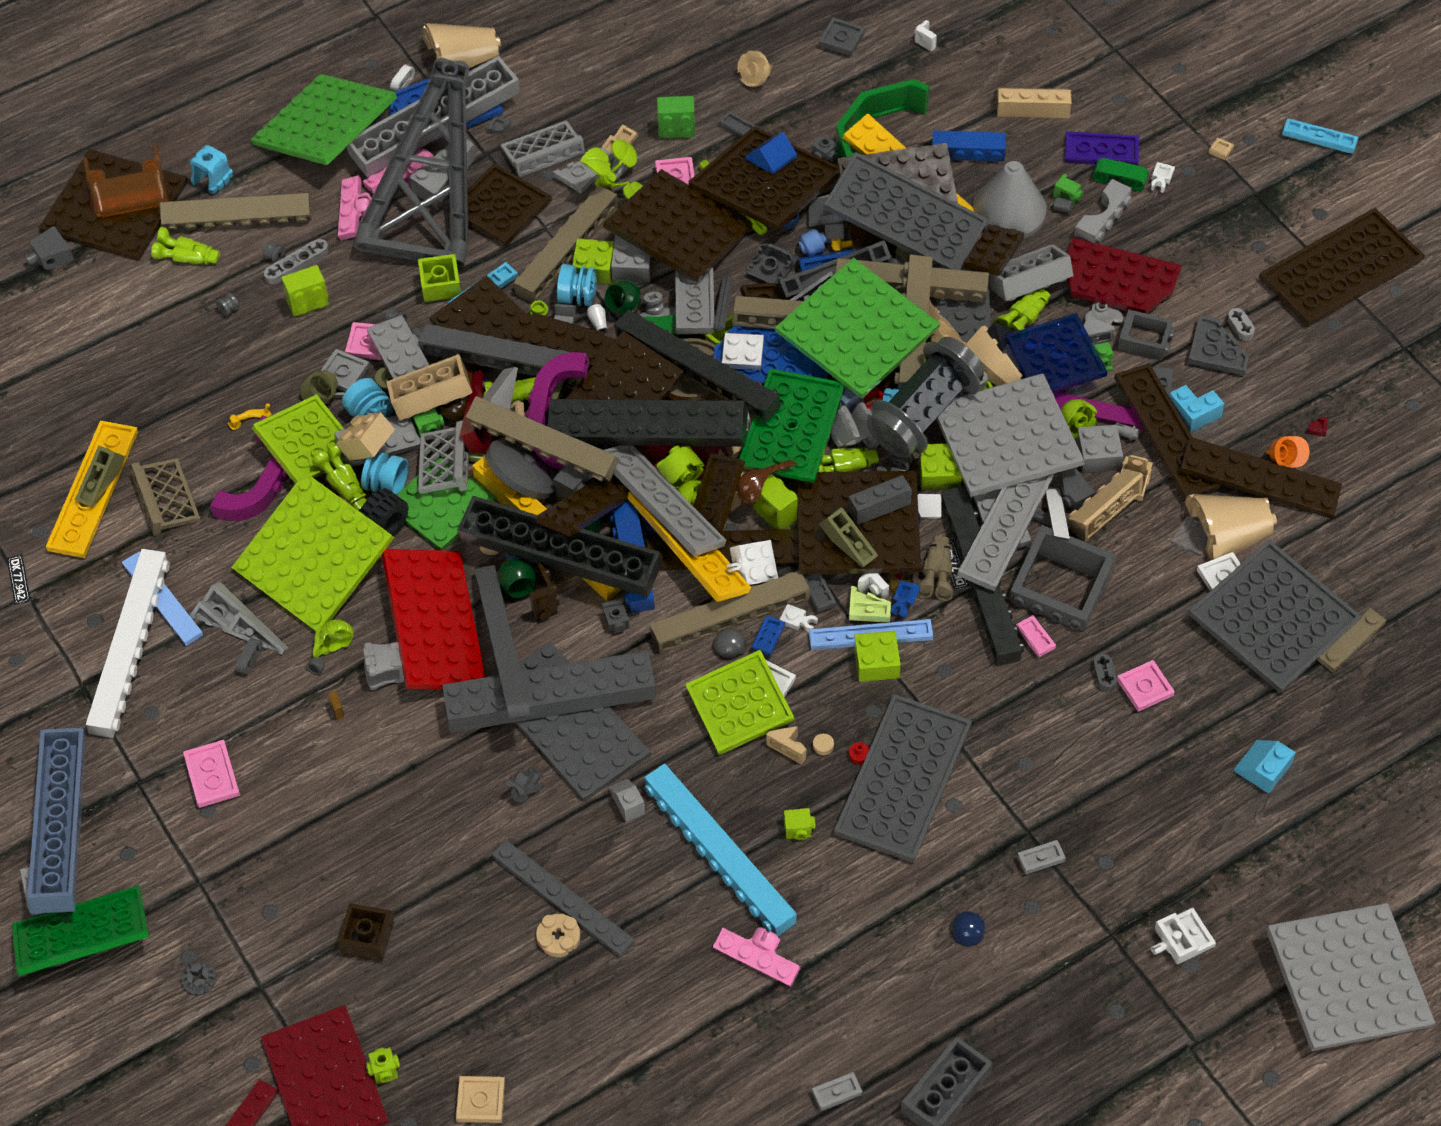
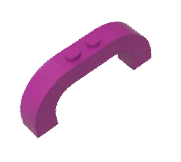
(553, 372)
(249, 504)

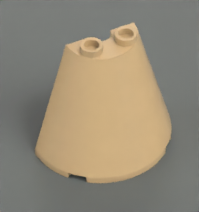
(462, 43)
(1231, 521)

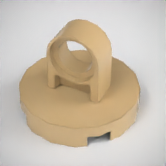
(754, 68)

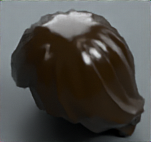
(454, 409)

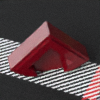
(1318, 427)

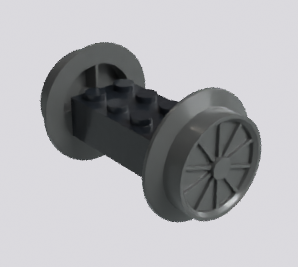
(946, 372)

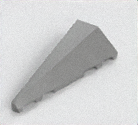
(230, 614)

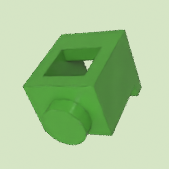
(1068, 189)
(1106, 354)
(428, 422)

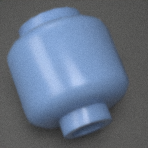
(812, 242)

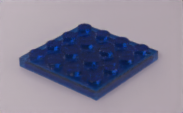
(1059, 351)

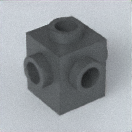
(825, 148)

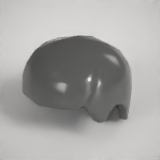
(729, 643)

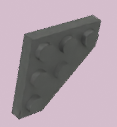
(1217, 348)

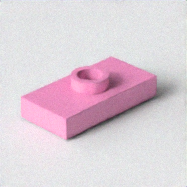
(1035, 636)

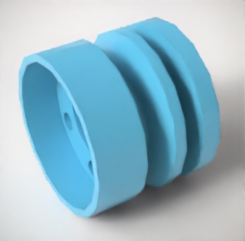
(580, 285)
(366, 398)
(384, 472)

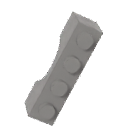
(1114, 198)

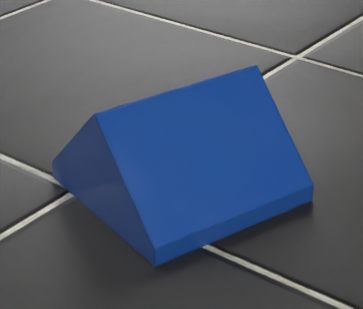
(773, 153)

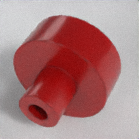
(858, 753)

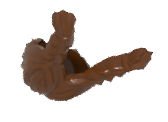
(752, 481)

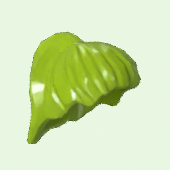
(332, 637)

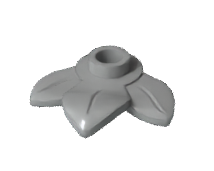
(1105, 314)

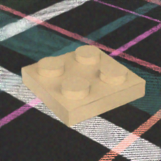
(480, 1099)

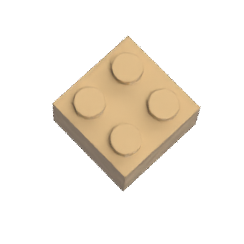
(365, 436)

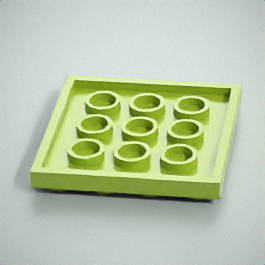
(299, 435)
(739, 702)

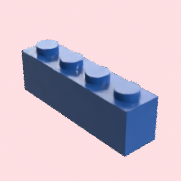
(972, 145)

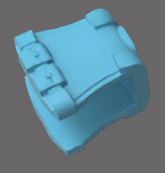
(215, 167)

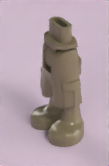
(937, 565)

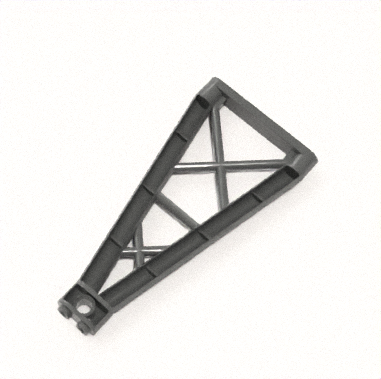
(368, 231)

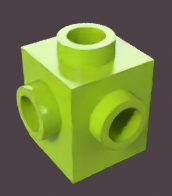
(383, 1065)

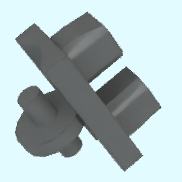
(524, 784)

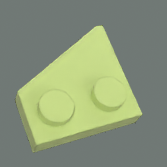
(868, 607)

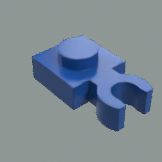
(905, 595)

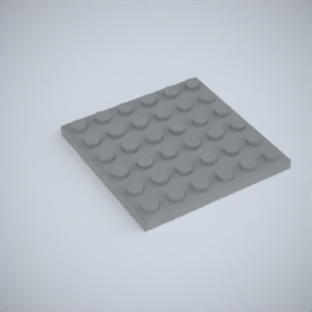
(1008, 435)
(1350, 976)

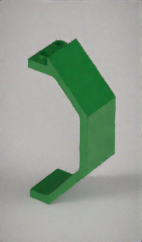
(882, 102)

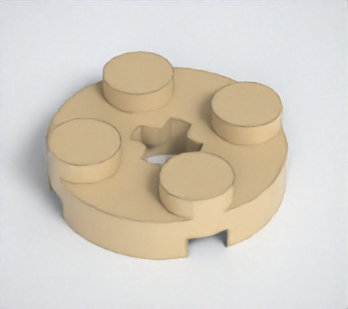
(552, 924)

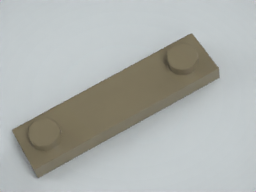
(1352, 640)

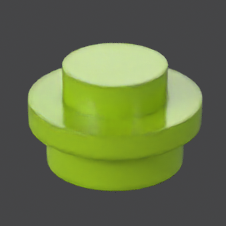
(538, 307)

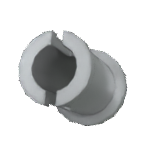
(1127, 431)

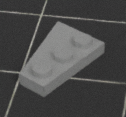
(579, 175)

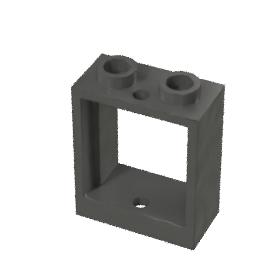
(1143, 347)

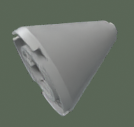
(1012, 201)

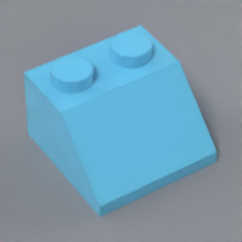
(1265, 763)

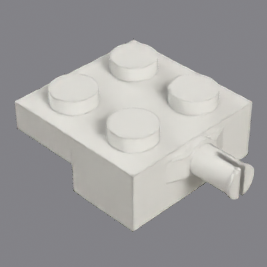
(754, 562)
(1183, 936)

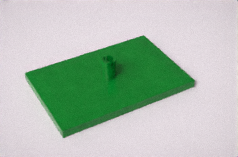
(797, 429)
(89, 929)

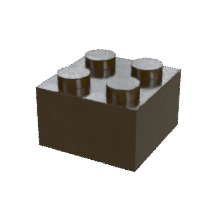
(365, 932)

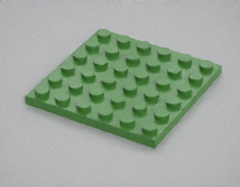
(323, 119)
(857, 327)

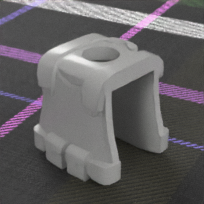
(851, 428)
(382, 664)

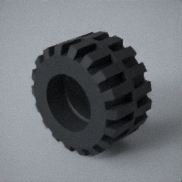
(386, 510)

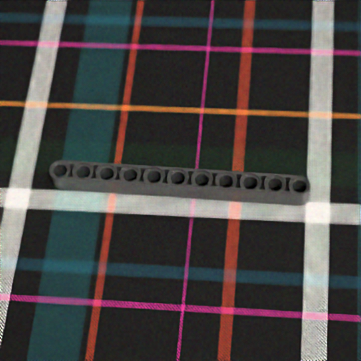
(502, 643)

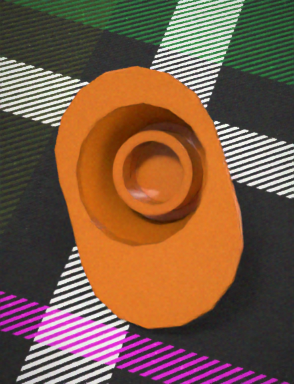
(1289, 451)

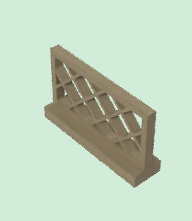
(149, 502)

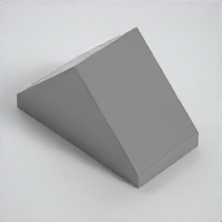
(1099, 331)

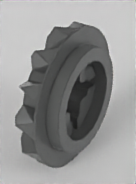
(200, 985)

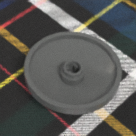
(521, 469)

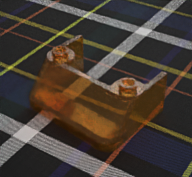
(128, 191)

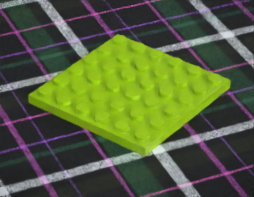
(312, 552)

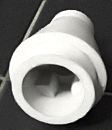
(597, 316)

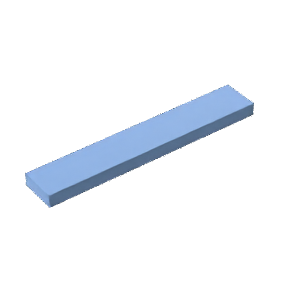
(170, 609)
(844, 636)

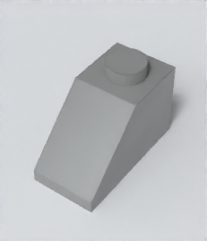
(628, 799)

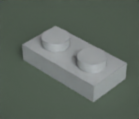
(1041, 857)
(837, 1091)

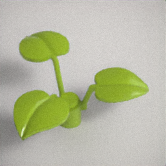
(598, 162)

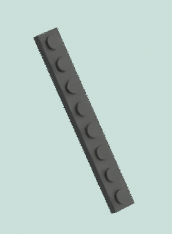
(563, 898)

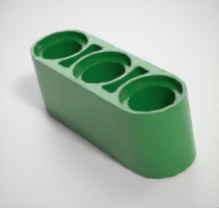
(1124, 173)

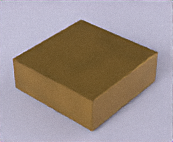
(336, 705)

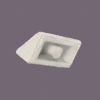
(929, 506)

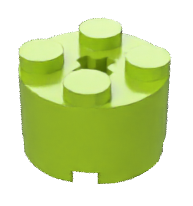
(681, 466)

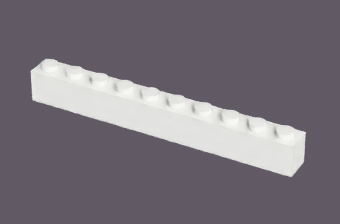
(127, 644)

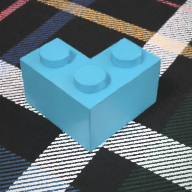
(1196, 411)

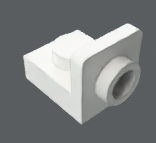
(925, 37)
(875, 584)

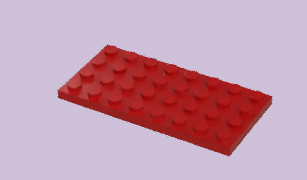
(432, 617)

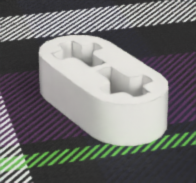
(402, 78)

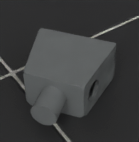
(49, 250)

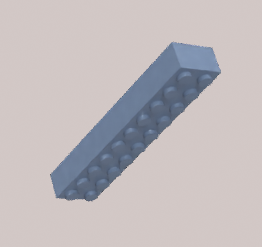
(57, 821)

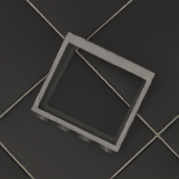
(1073, 554)

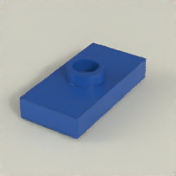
(768, 636)

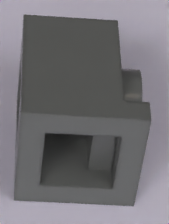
(615, 616)

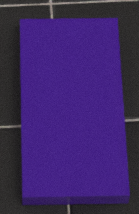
(1089, 147)

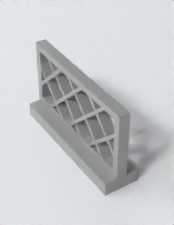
(547, 155)
(458, 457)

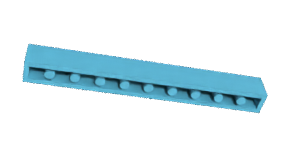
(720, 850)

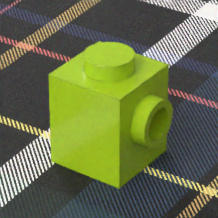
(798, 823)

